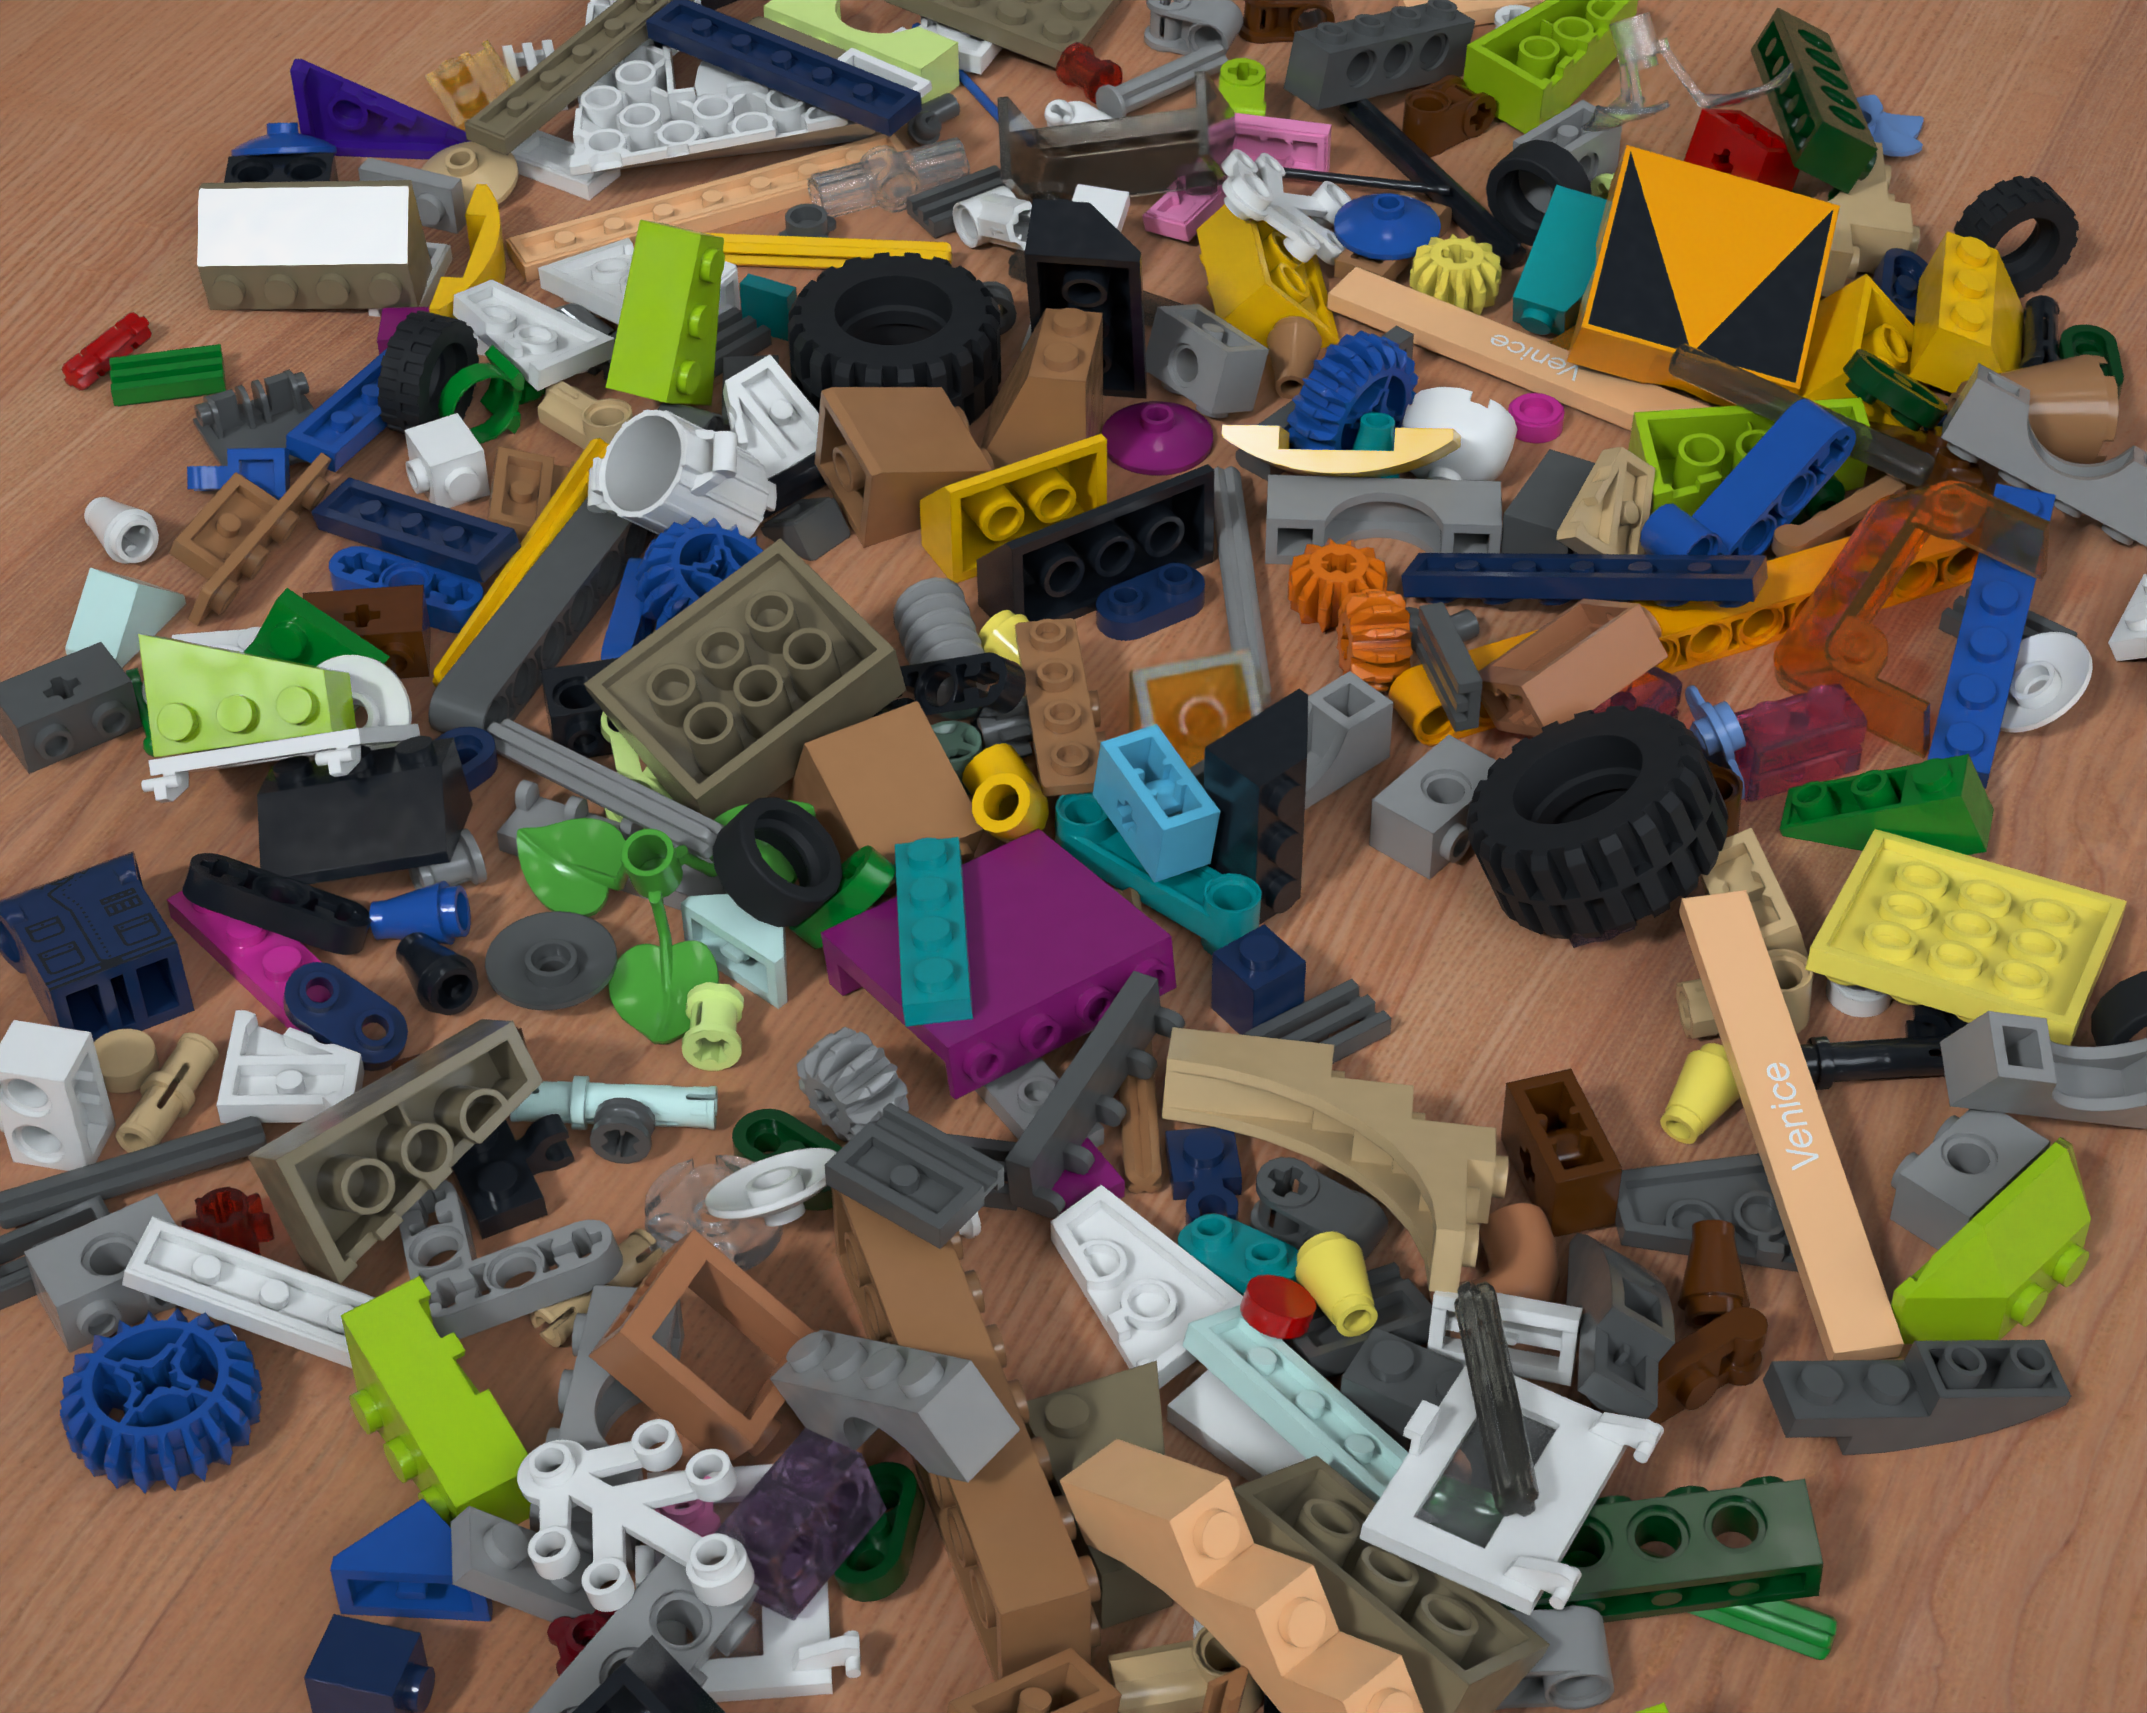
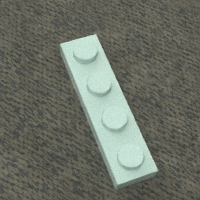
(1295, 1400)

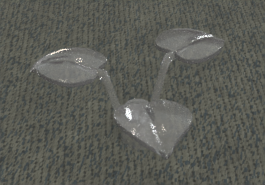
(1637, 51)

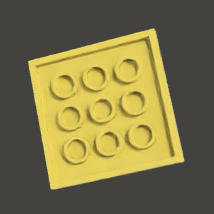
(1966, 935)

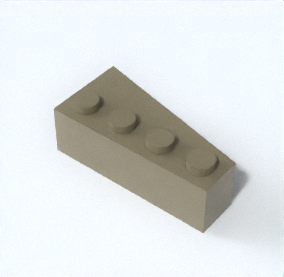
(376, 1153)

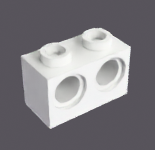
(52, 1097)

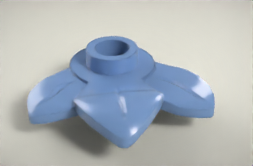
(1894, 131)
(1716, 731)

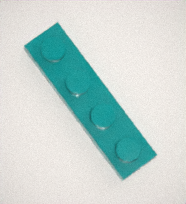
(932, 932)

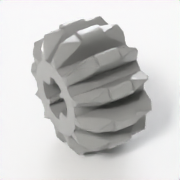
(849, 1082)

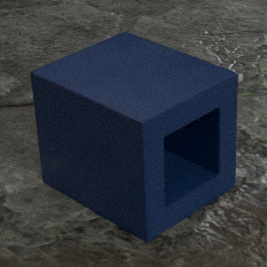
(1256, 979)
(369, 1669)

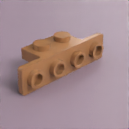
(236, 529)
(1059, 706)

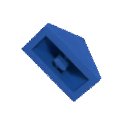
(405, 1572)

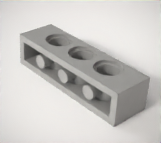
(658, 1598)

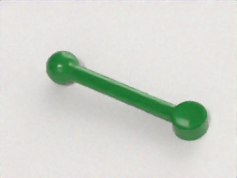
(135, 677)

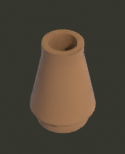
(1292, 349)

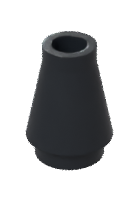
(438, 975)

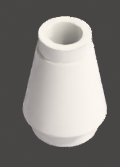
(123, 531)

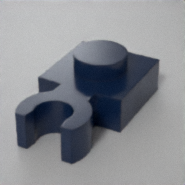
(1204, 1171)

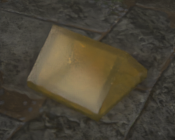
(1195, 700)

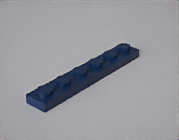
(785, 66)
(1562, 577)

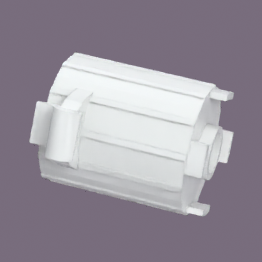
(673, 470)

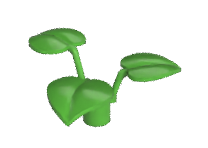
(577, 864)

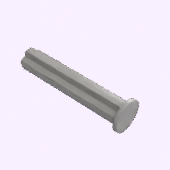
(1159, 82)

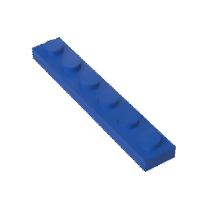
(1987, 650)

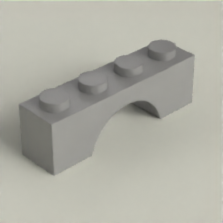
(1994, 425)
(1423, 512)
(1345, 735)
(2016, 1069)
(918, 1397)
(595, 1399)

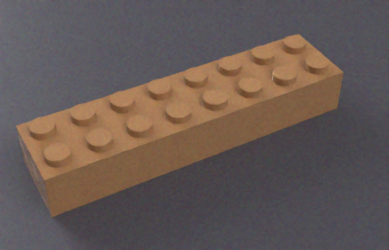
(1004, 1525)

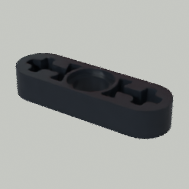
(967, 700)
(276, 903)

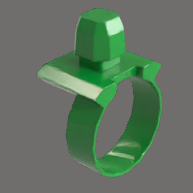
(502, 399)

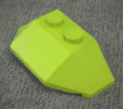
(2002, 1259)

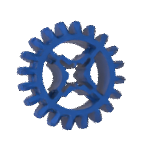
(1350, 381)
(688, 564)
(168, 1419)

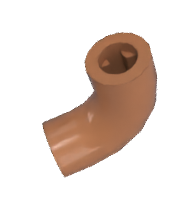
(1518, 1254)

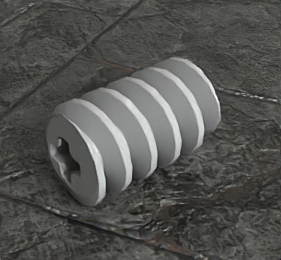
(936, 626)

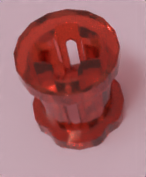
(1083, 69)

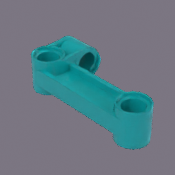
(1200, 900)

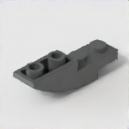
(1622, 1327)
(1926, 1400)

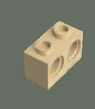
(1745, 867)

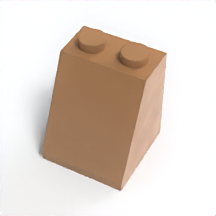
(1051, 390)
(890, 451)
(885, 786)

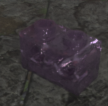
(804, 1520)

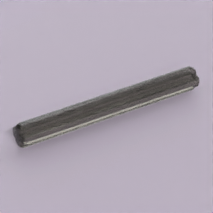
(1773, 400)

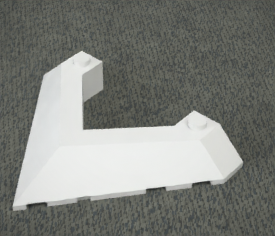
(643, 120)

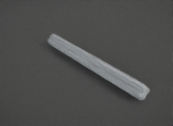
(1239, 575)
(605, 787)

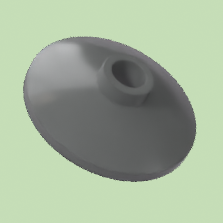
(551, 960)

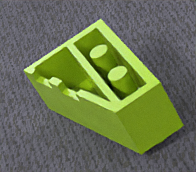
(229, 698)
(429, 1409)

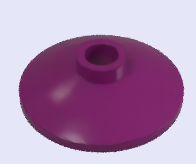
(1157, 438)

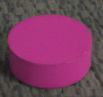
(1537, 417)

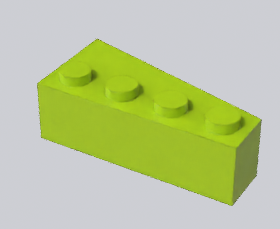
(1544, 58)
(1703, 446)

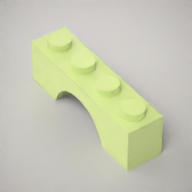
(912, 50)

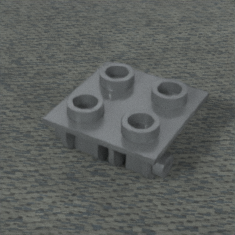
(237, 422)

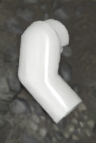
(1063, 112)

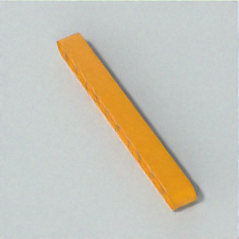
(1706, 632)

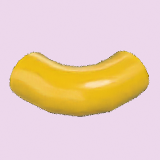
(1005, 793)

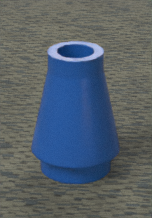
(434, 910)

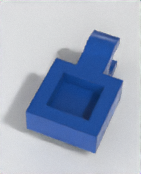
(262, 466)

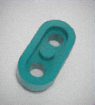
(1237, 1250)

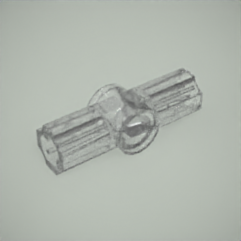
(888, 177)

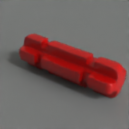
(83, 370)

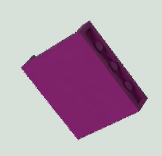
(1043, 959)

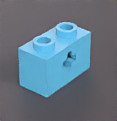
(1156, 803)

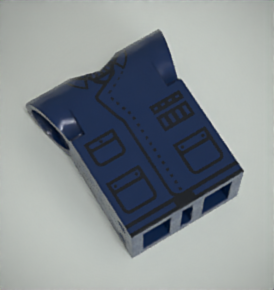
(96, 950)

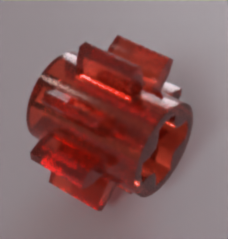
(232, 1218)

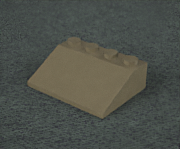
(746, 680)

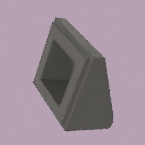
(809, 527)

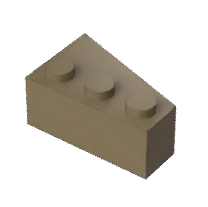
(1075, 1428)

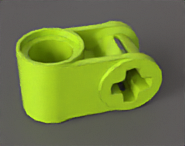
(1243, 85)

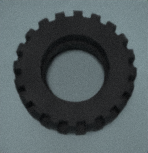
(897, 327)
(1597, 822)

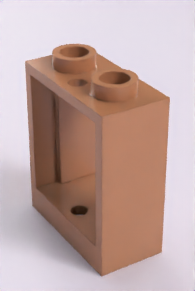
(1571, 665)
(670, 1386)

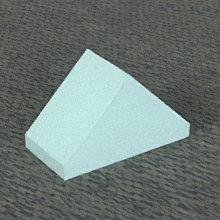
(117, 610)
(741, 945)

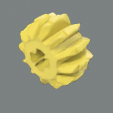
(1457, 272)

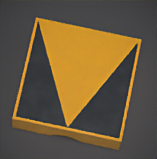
(1702, 266)

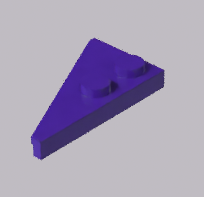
(364, 120)

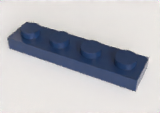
(416, 529)

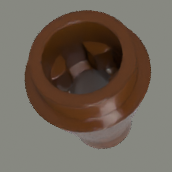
(1712, 1274)

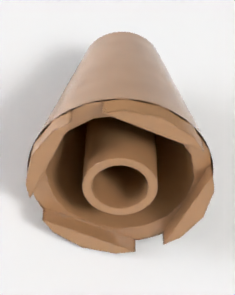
(2069, 406)

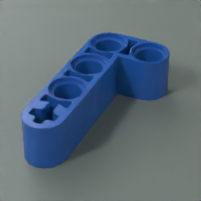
(1760, 492)

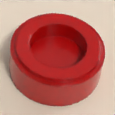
(1277, 1307)

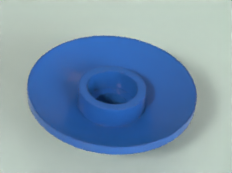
(283, 139)
(1386, 226)

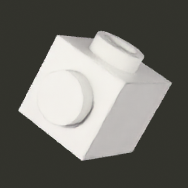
(446, 462)

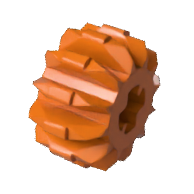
(1326, 575)
(1374, 636)

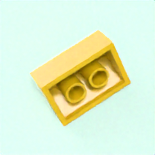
(1258, 279)
(1965, 315)
(1853, 320)
(1011, 502)

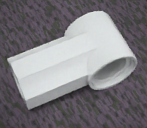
(993, 218)

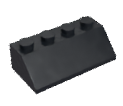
(1089, 265)
(1073, 561)

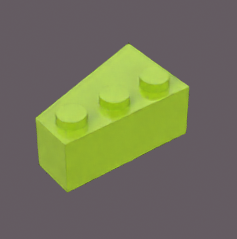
(669, 316)

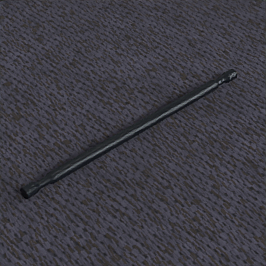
(1364, 181)

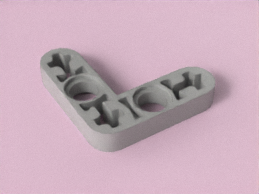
(467, 1276)

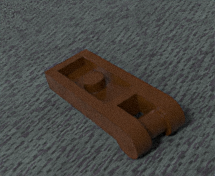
(1709, 1359)

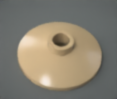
(474, 166)

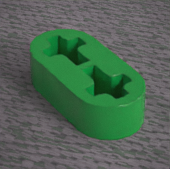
(862, 882)

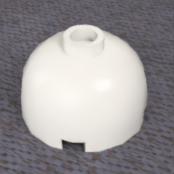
(1484, 432)

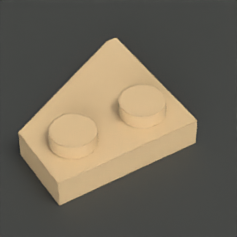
(1610, 506)

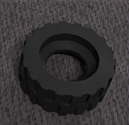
(2013, 203)
(419, 364)

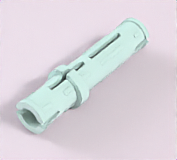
(579, 1099)

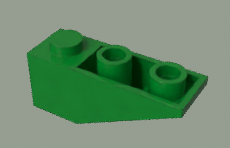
(1924, 801)

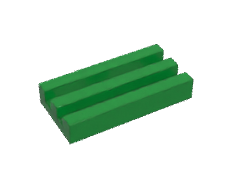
(167, 375)

